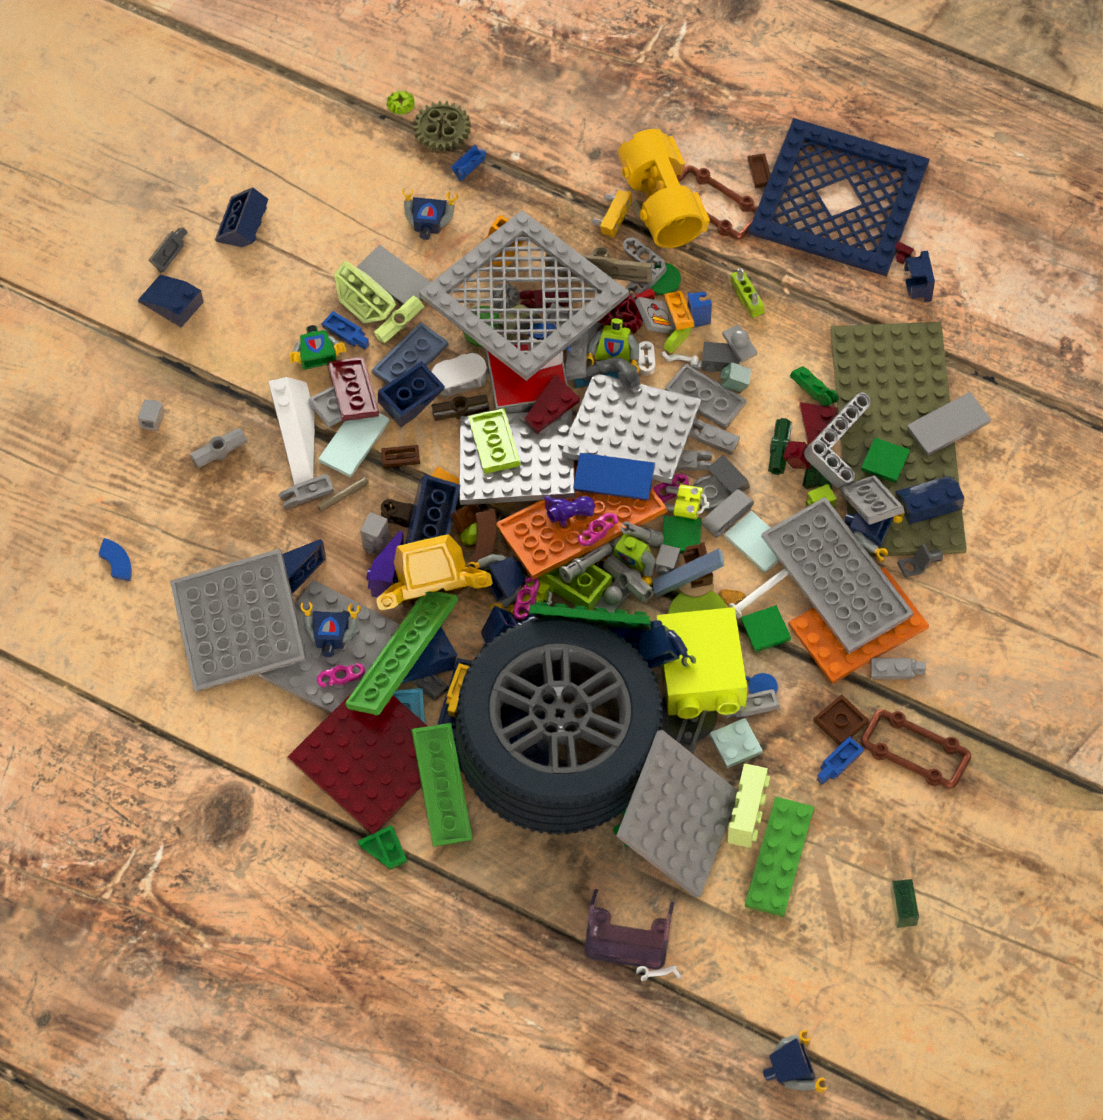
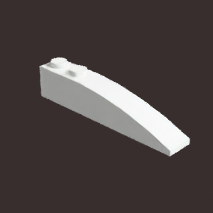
(296, 425)

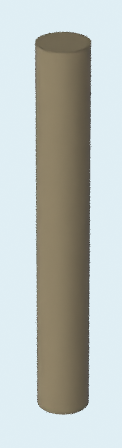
(342, 494)

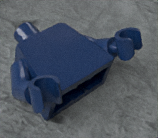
(662, 646)

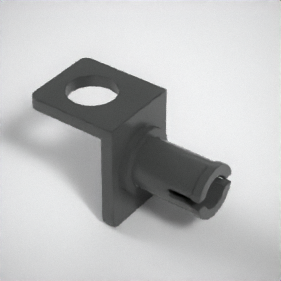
(920, 561)

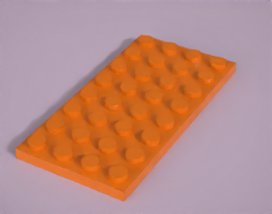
(548, 545)

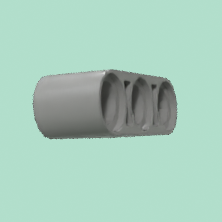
(727, 513)

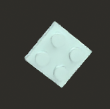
(736, 743)

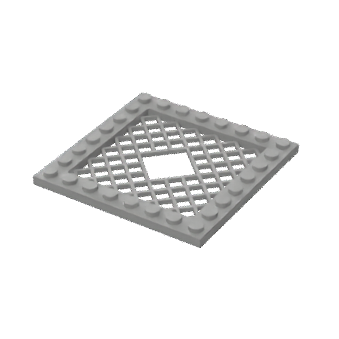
(524, 362)

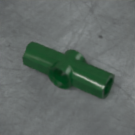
(778, 446)

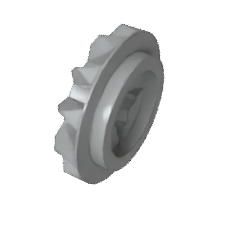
(511, 300)

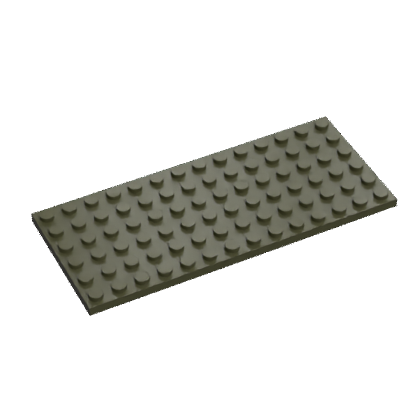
(906, 379)

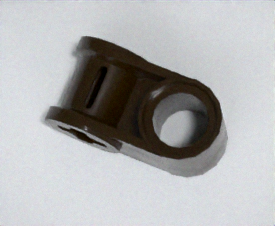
(399, 512)

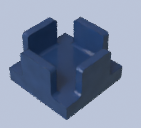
(922, 278)

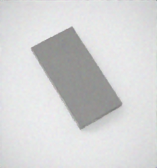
(393, 275)
(717, 402)
(948, 424)
(872, 500)

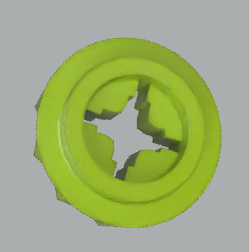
(407, 105)

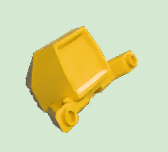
(429, 567)

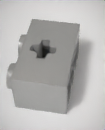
(374, 533)

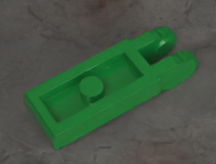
(814, 386)

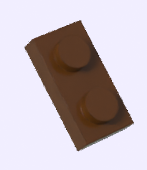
(465, 516)

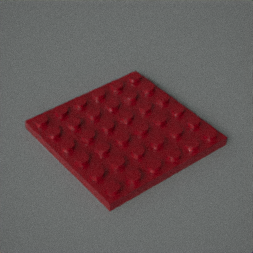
(364, 761)

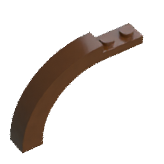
(484, 547)

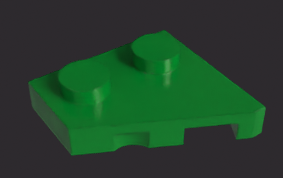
(385, 847)

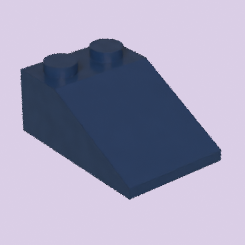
(172, 299)
(410, 393)
(303, 562)
(435, 659)

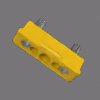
(615, 213)

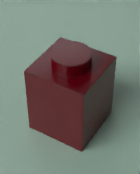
(795, 455)

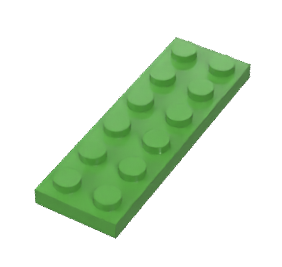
(441, 785)
(779, 856)

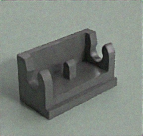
(728, 475)

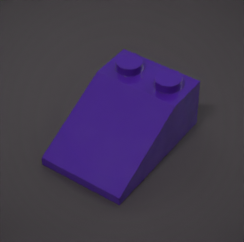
(383, 571)

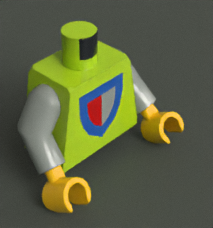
(614, 343)
(634, 554)

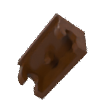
(692, 553)

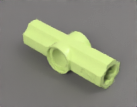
(390, 327)

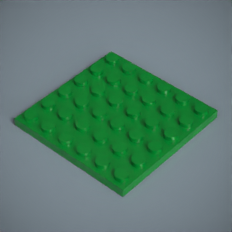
(599, 616)

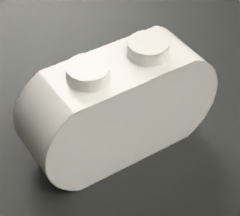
(461, 374)

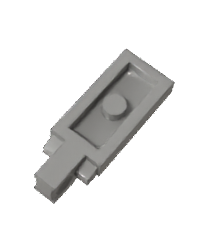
(896, 668)
(758, 703)

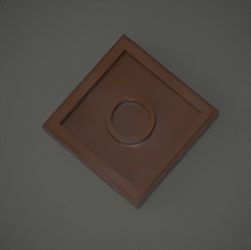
(841, 720)

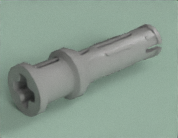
(646, 535)
(580, 565)

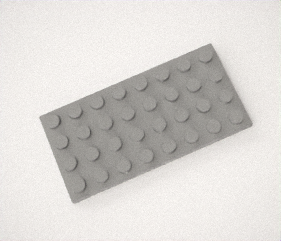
(837, 575)

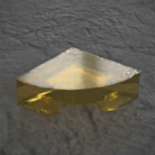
(731, 596)

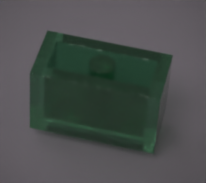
(904, 903)

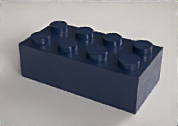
(432, 509)

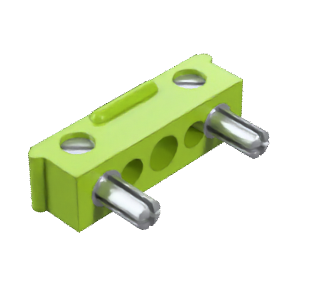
(747, 293)

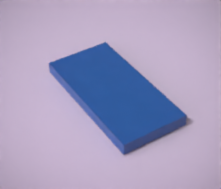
(614, 476)

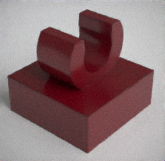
(904, 251)

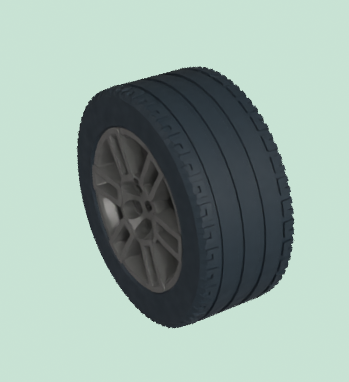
(556, 663)

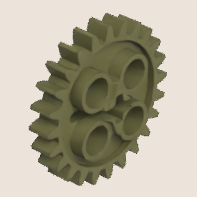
(452, 131)

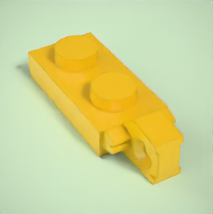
(453, 693)

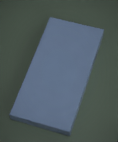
(418, 346)

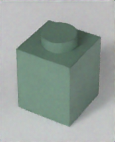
(735, 377)

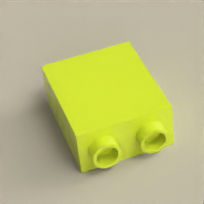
(718, 675)

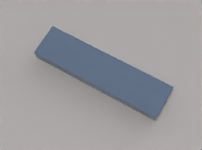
(688, 572)

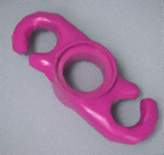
(600, 522)
(533, 590)
(331, 673)

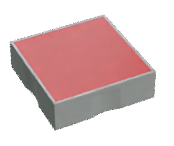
(513, 391)

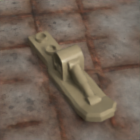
(614, 268)

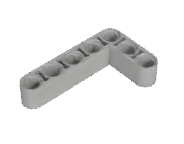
(833, 434)

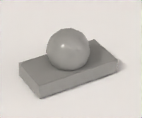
(740, 343)
(613, 598)

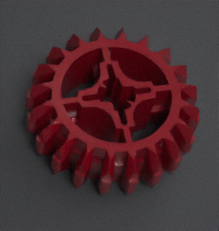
(630, 315)

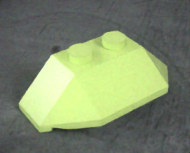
(362, 294)

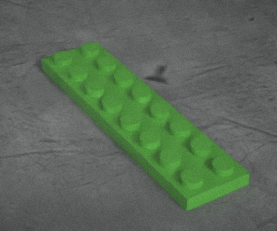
(401, 652)

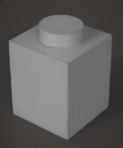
(151, 415)
(667, 559)

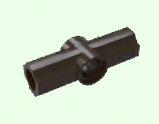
(450, 409)

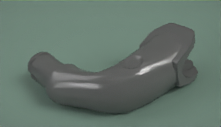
(627, 373)

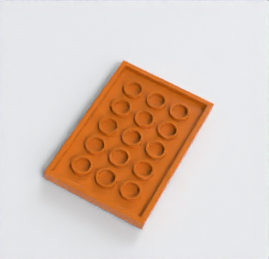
(830, 653)

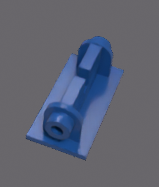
(468, 162)

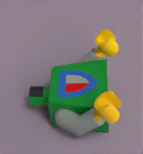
(316, 349)

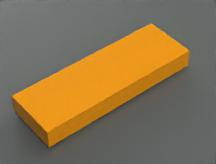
(679, 310)

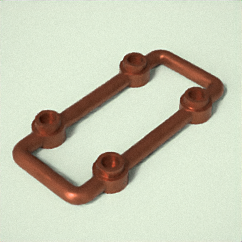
(745, 203)
(933, 776)

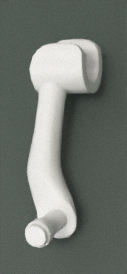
(694, 360)
(661, 972)

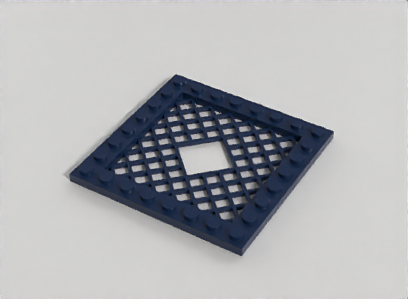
(830, 139)

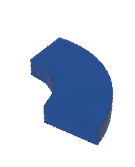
(117, 558)

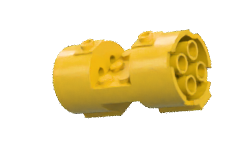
(671, 210)

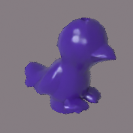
(562, 509)

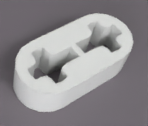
(650, 358)

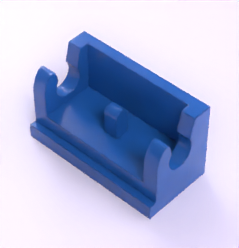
(699, 310)

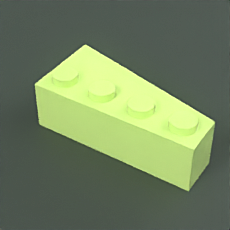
(747, 806)

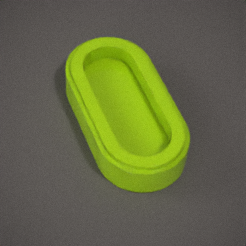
(676, 339)

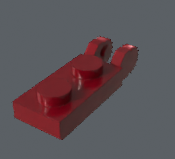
(537, 296)

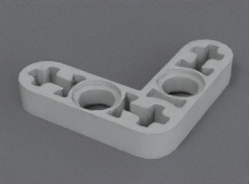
(656, 273)

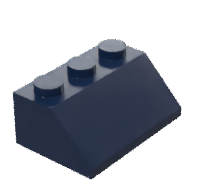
(242, 218)
(931, 499)

